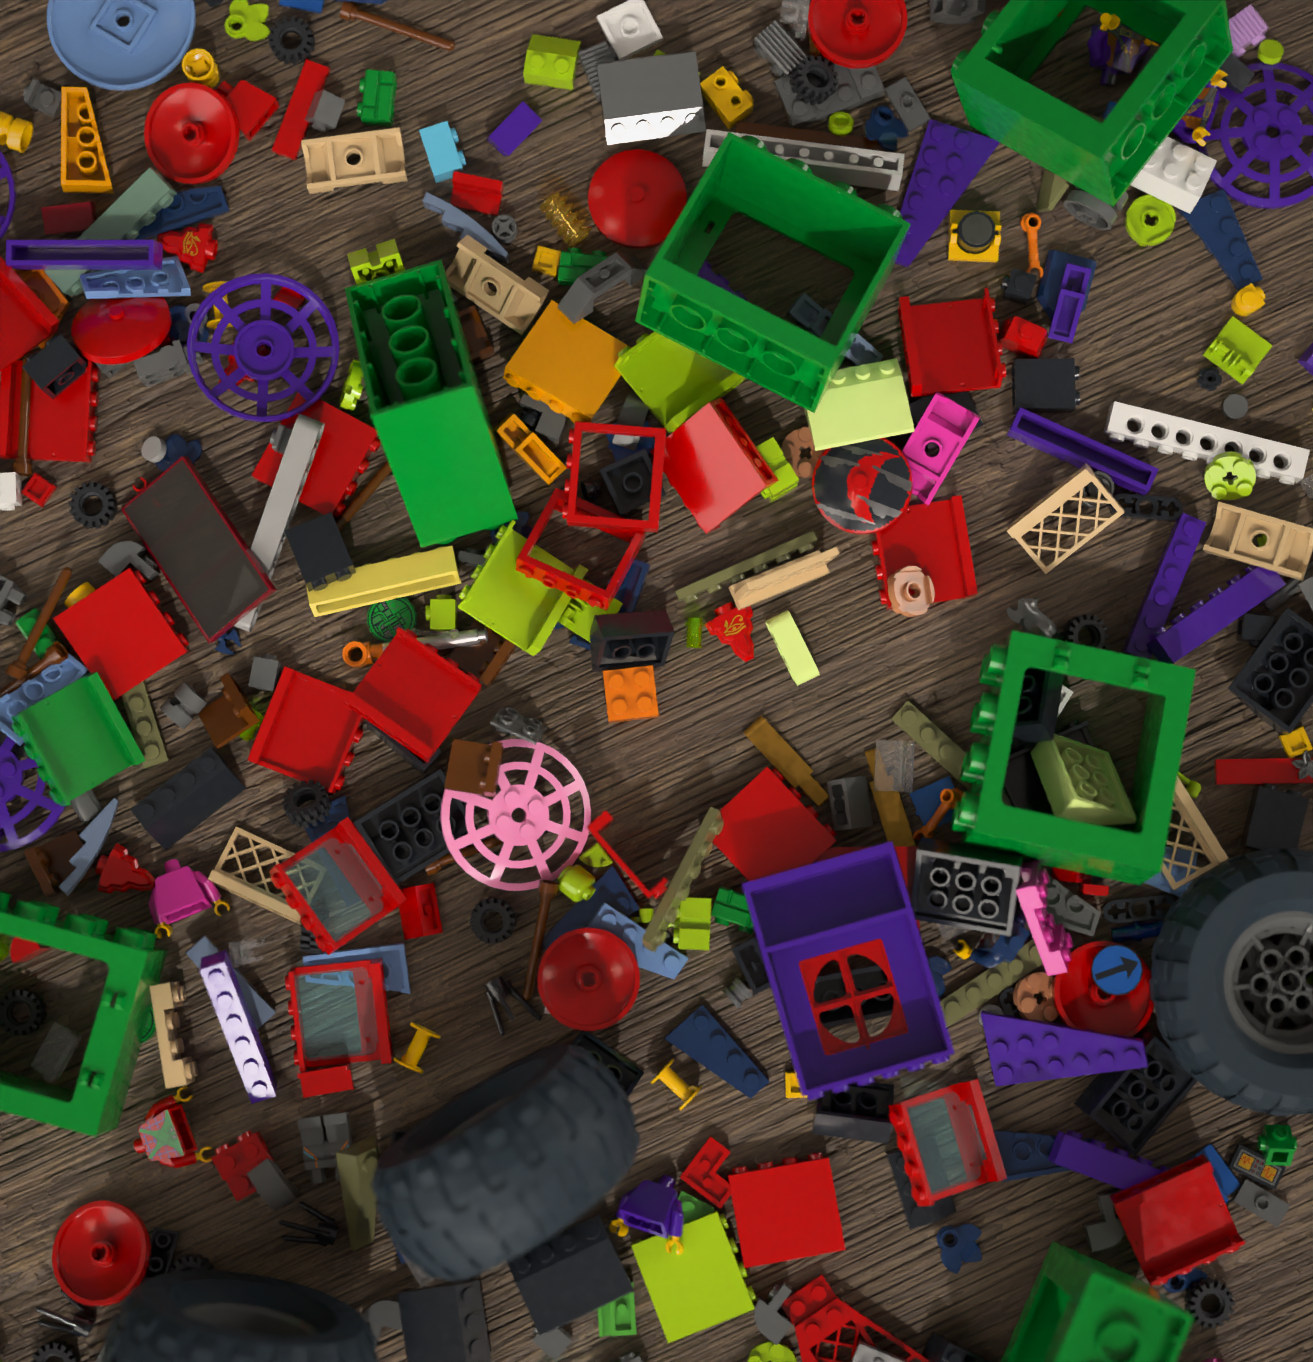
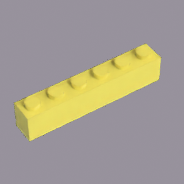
(388, 581)

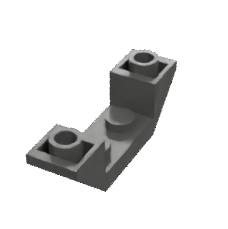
(593, 283)

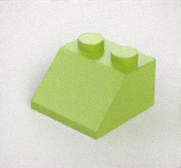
(551, 62)

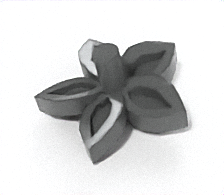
(1305, 766)

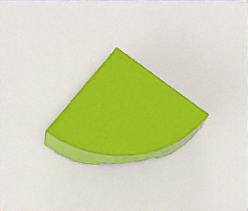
(596, 857)

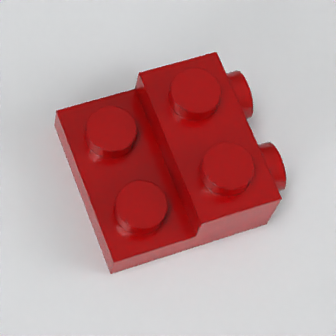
(236, 1161)

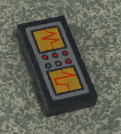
(1253, 1166)

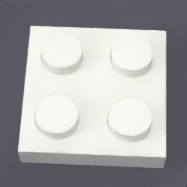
(629, 28)

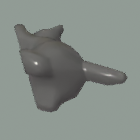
(1032, 619)

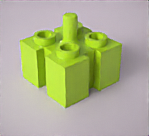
(376, 264)
(781, 468)
(693, 924)

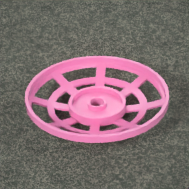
(524, 832)

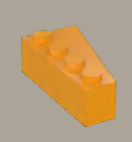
(82, 153)

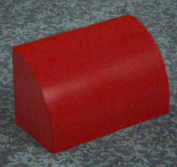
(24, 950)

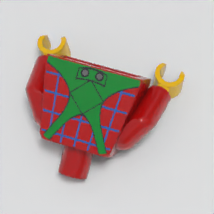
(168, 1134)

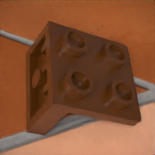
(486, 658)
(228, 714)
(474, 767)
(52, 862)

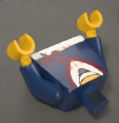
(995, 948)

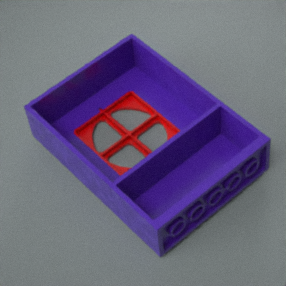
(826, 915)

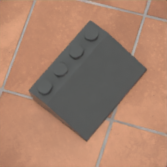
(651, 97)

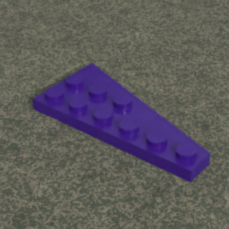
(940, 176)
(1046, 1050)

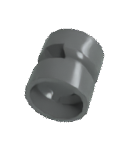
(1092, 491)
(183, 705)

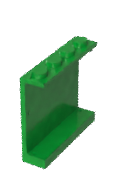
(76, 738)

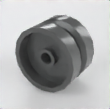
(1093, 210)

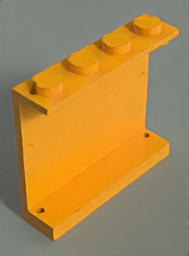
(566, 365)

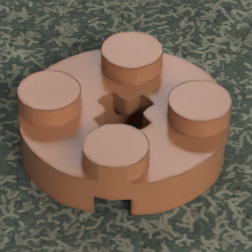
(790, 448)
(899, 595)
(1026, 1003)

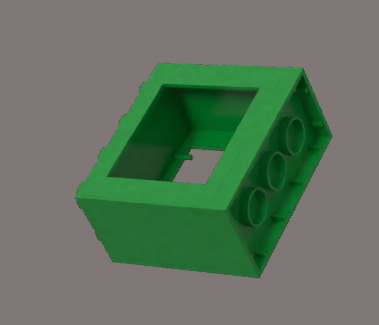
(1058, 137)
(1094, 1315)

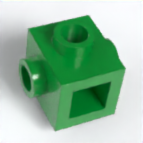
(1277, 1144)

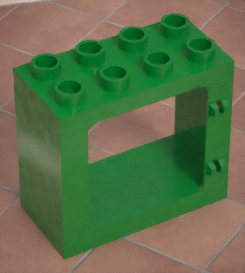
(801, 207)
(1061, 842)
(116, 1031)

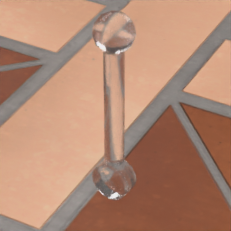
(453, 634)

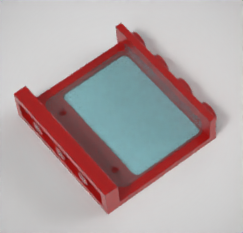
(337, 886)
(339, 1013)
(947, 1141)

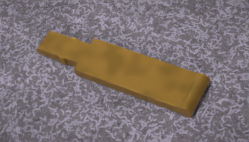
(785, 759)
(890, 810)

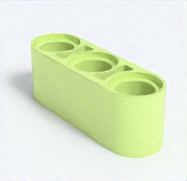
(792, 648)

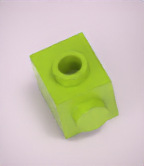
(442, 613)

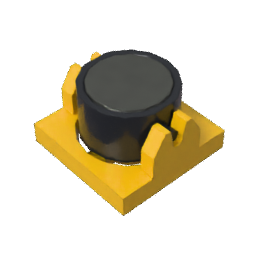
(974, 234)

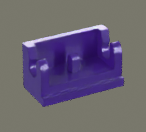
(514, 129)

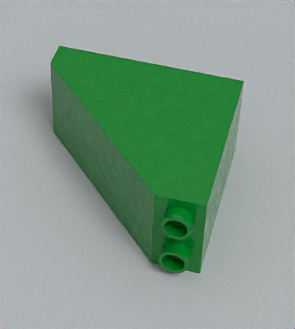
(429, 418)

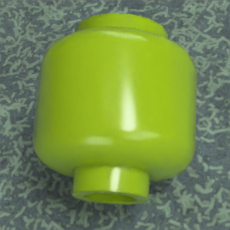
(576, 883)

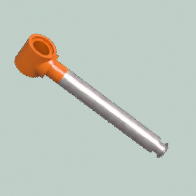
(373, 652)

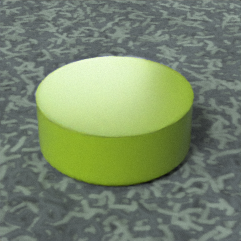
(1270, 51)
(840, 123)

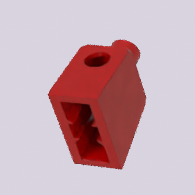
(251, 106)
(1022, 337)

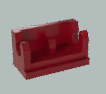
(68, 217)

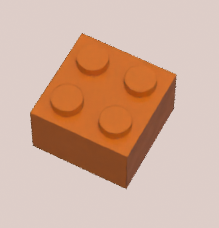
(630, 694)

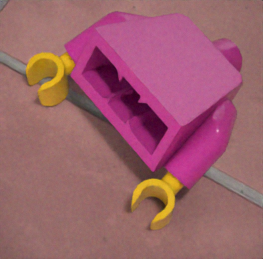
(181, 895)

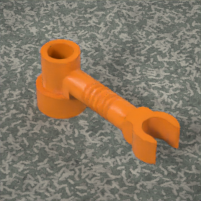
(1032, 241)
(948, 799)

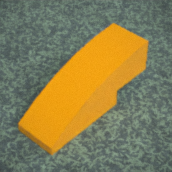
(529, 448)

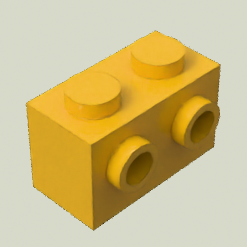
(727, 97)

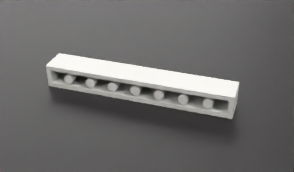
(827, 161)

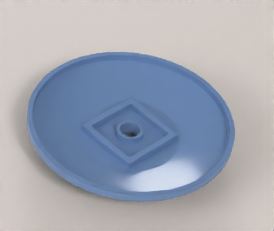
(116, 56)

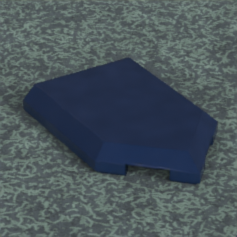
(1052, 277)

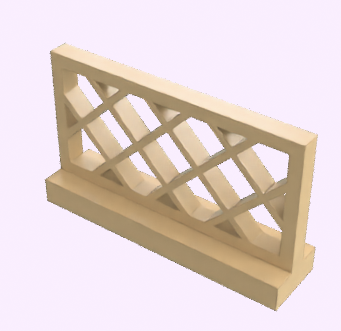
(1048, 505)
(782, 578)
(1202, 834)
(250, 891)

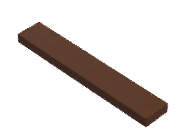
(807, 136)

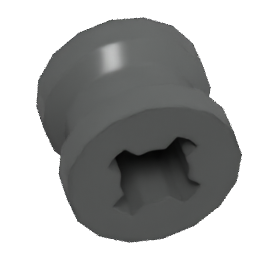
(502, 224)
(737, 992)

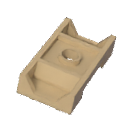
(380, 159)
(516, 299)
(1287, 545)
(164, 999)

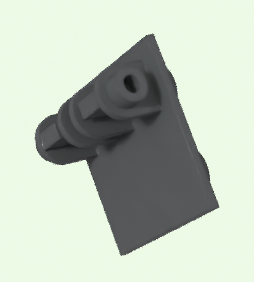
(509, 721)

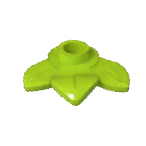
(250, 17)

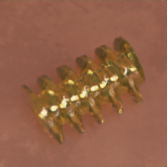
(564, 219)

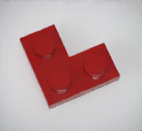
(702, 1172)

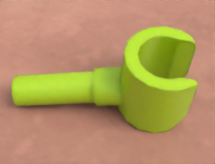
(1193, 788)
(645, 916)

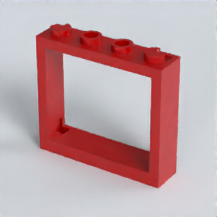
(571, 484)
(565, 582)

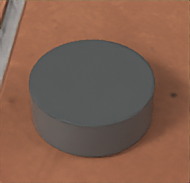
(1234, 407)

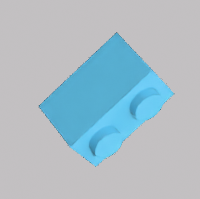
(441, 150)

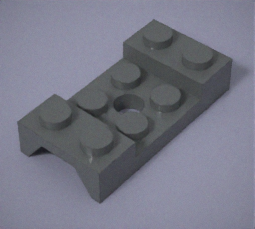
(853, 89)

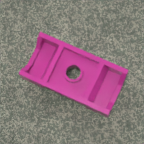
(947, 426)
(1049, 938)

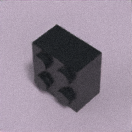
(55, 366)
(629, 483)

